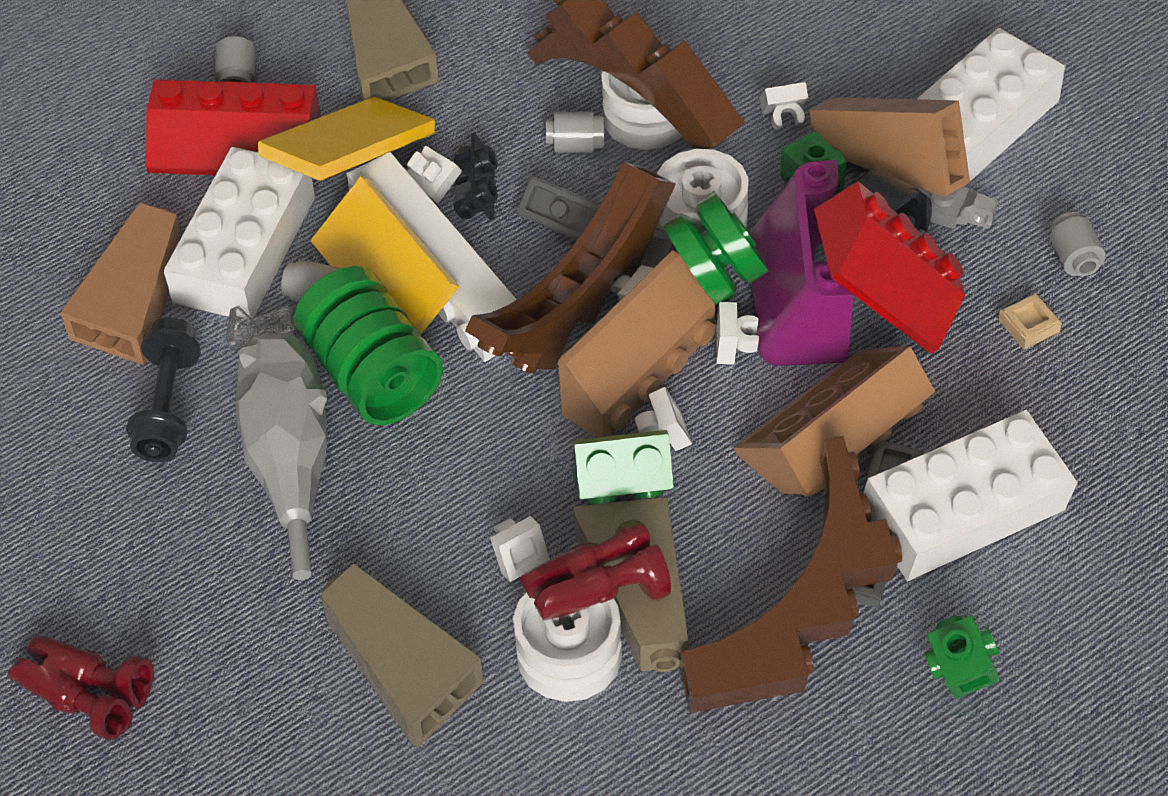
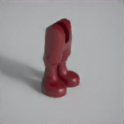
(581, 579)
(69, 670)

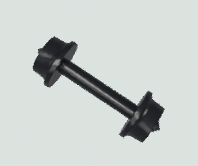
(156, 432)

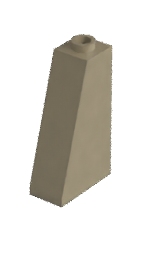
(389, 49)
(651, 627)
(402, 654)

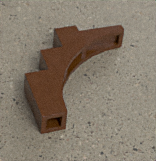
(630, 52)
(611, 246)
(768, 654)

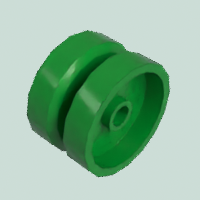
(720, 245)
(336, 304)
(384, 367)

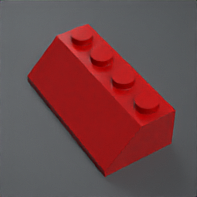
(199, 121)
(890, 264)

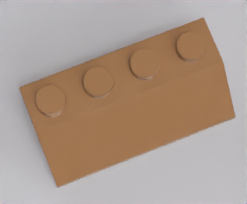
(635, 348)
(852, 401)

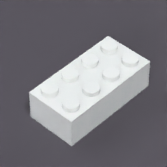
(1000, 94)
(239, 235)
(970, 493)

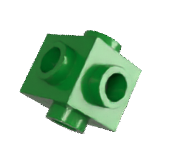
(808, 149)
(962, 655)

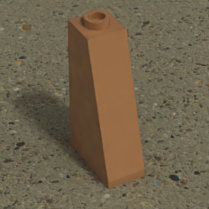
(904, 137)
(125, 286)

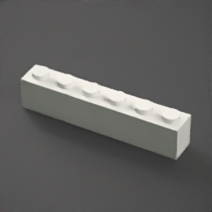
(479, 287)

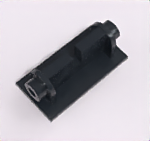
(476, 181)

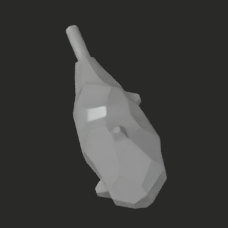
(284, 431)

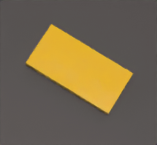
(346, 138)
(374, 236)

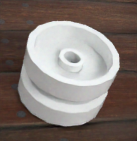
(632, 118)
(698, 175)
(568, 654)

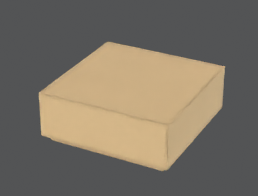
(1029, 321)

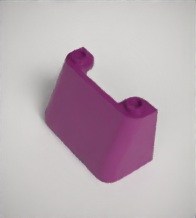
(797, 303)

